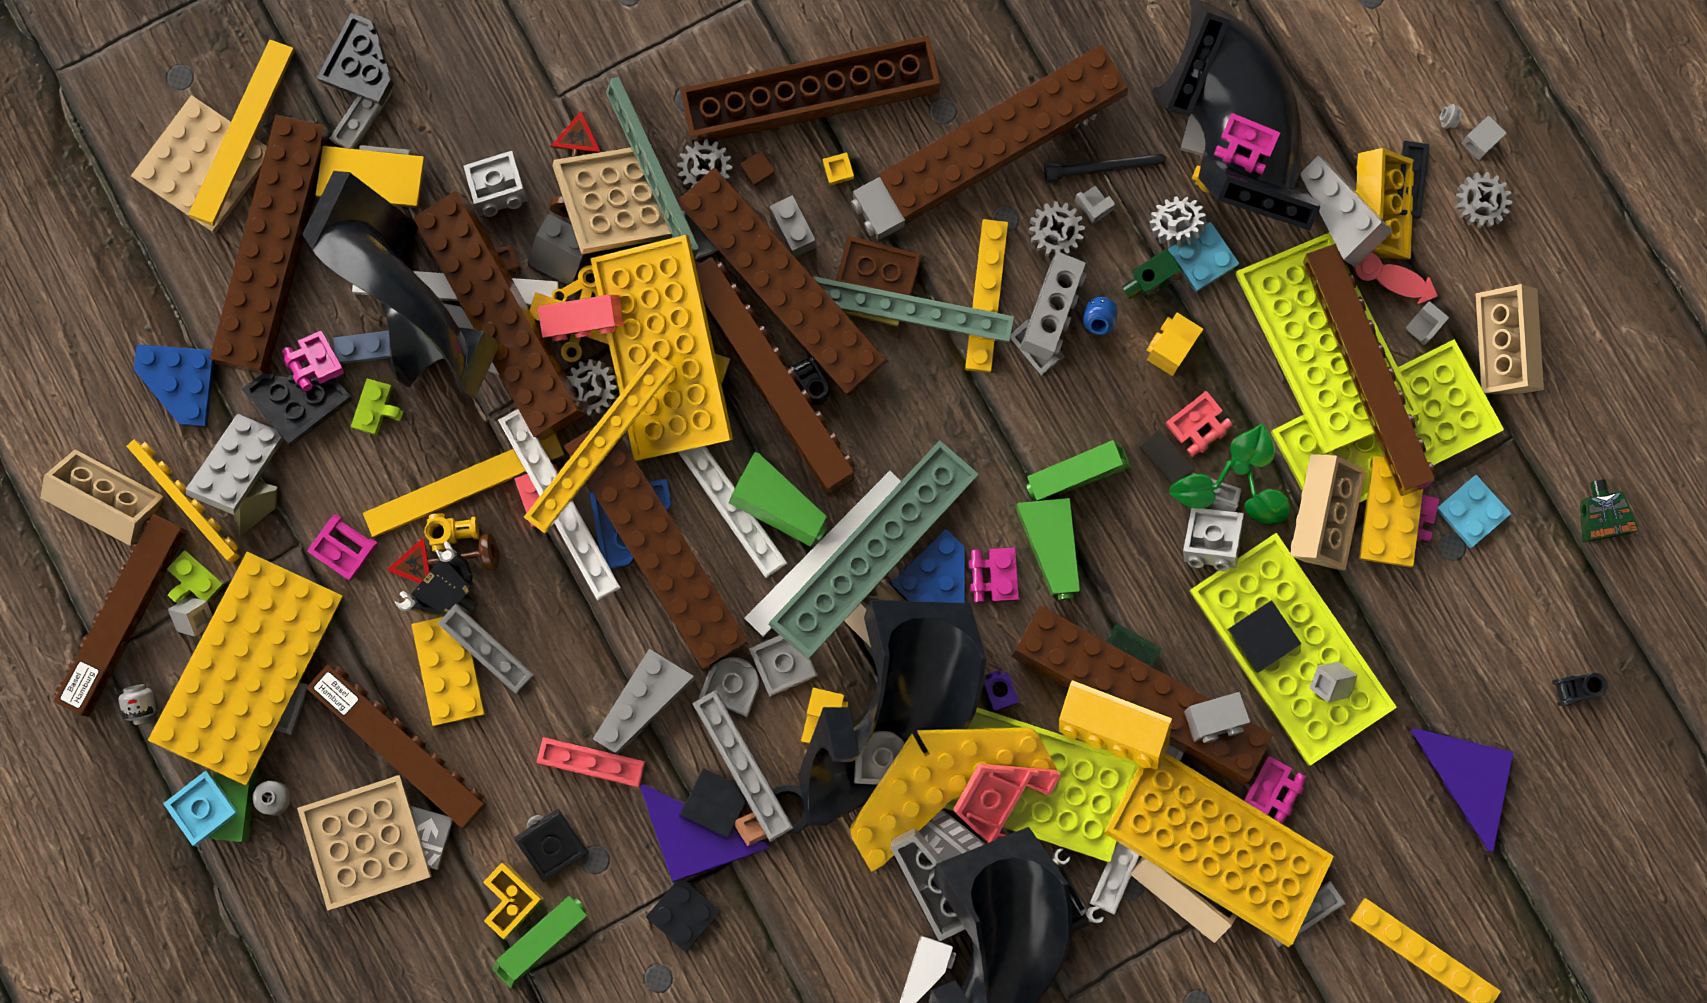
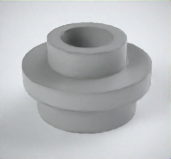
(1450, 116)

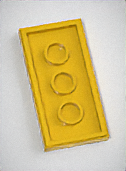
(389, 174)

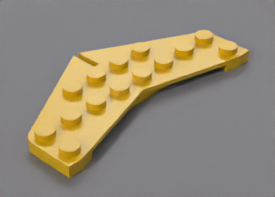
(924, 783)

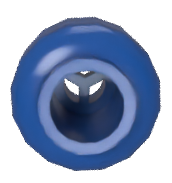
(1100, 316)

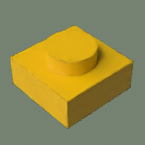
(838, 169)

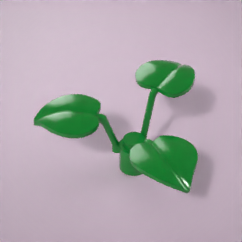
(1247, 450)

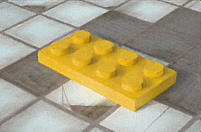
(1389, 519)
(447, 674)

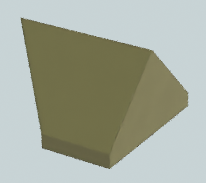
(257, 505)

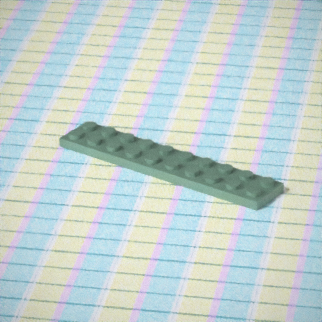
(873, 550)

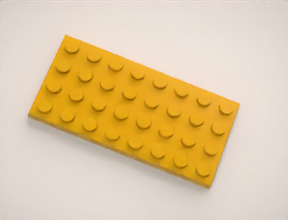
(665, 316)
(245, 669)
(1220, 847)

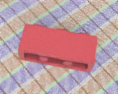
(580, 317)

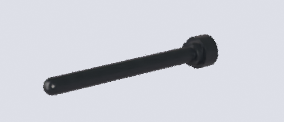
(1055, 171)

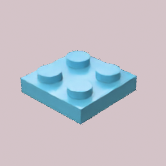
(1204, 259)
(1473, 511)
(201, 808)

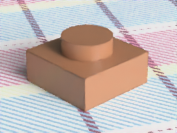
(750, 829)

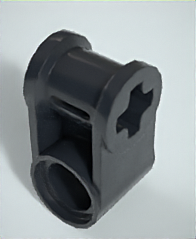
(809, 377)
(1575, 689)

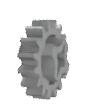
(711, 160)
(1478, 191)
(1178, 222)
(1066, 225)
(596, 376)

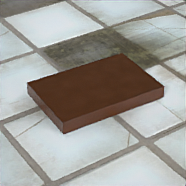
(878, 266)

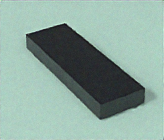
(1419, 154)

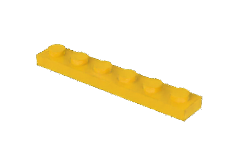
(987, 290)
(192, 508)
(1423, 954)

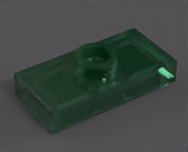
(1133, 645)

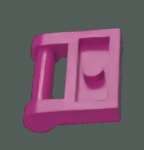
(337, 554)

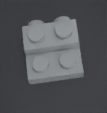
(495, 184)
(1213, 538)

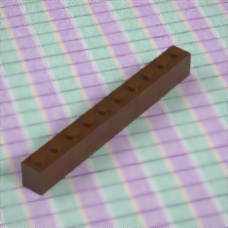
(1369, 370)

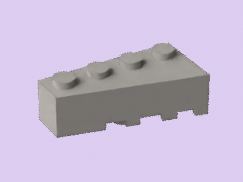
(1347, 216)
(642, 700)
(918, 864)

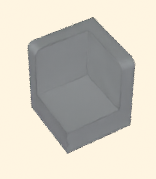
(1483, 138)
(1094, 204)
(1426, 323)
(191, 616)
(1333, 681)

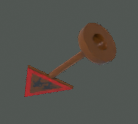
(577, 138)
(415, 562)

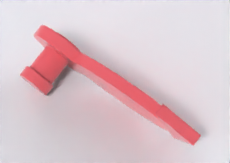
(1395, 278)

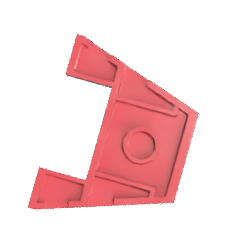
(994, 793)

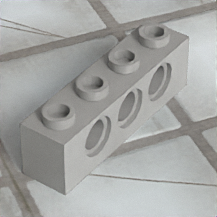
(1036, 340)

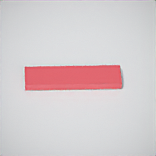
(591, 762)

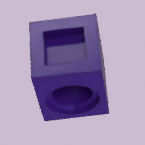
(1000, 703)

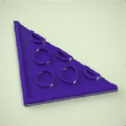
(1473, 776)
(687, 846)

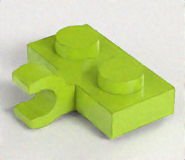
(374, 406)
(193, 578)

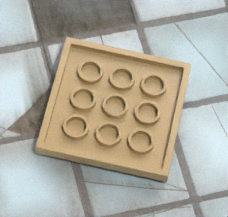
(184, 155)
(609, 201)
(364, 842)

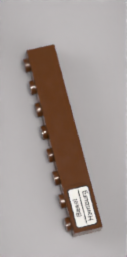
(119, 616)
(396, 746)

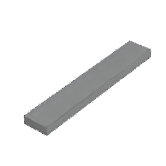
(743, 766)

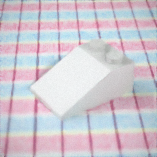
(927, 968)

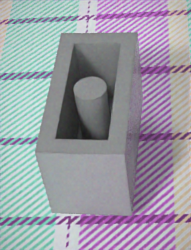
(878, 209)
(792, 226)
(1217, 717)

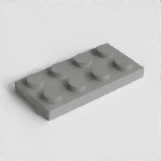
(234, 464)

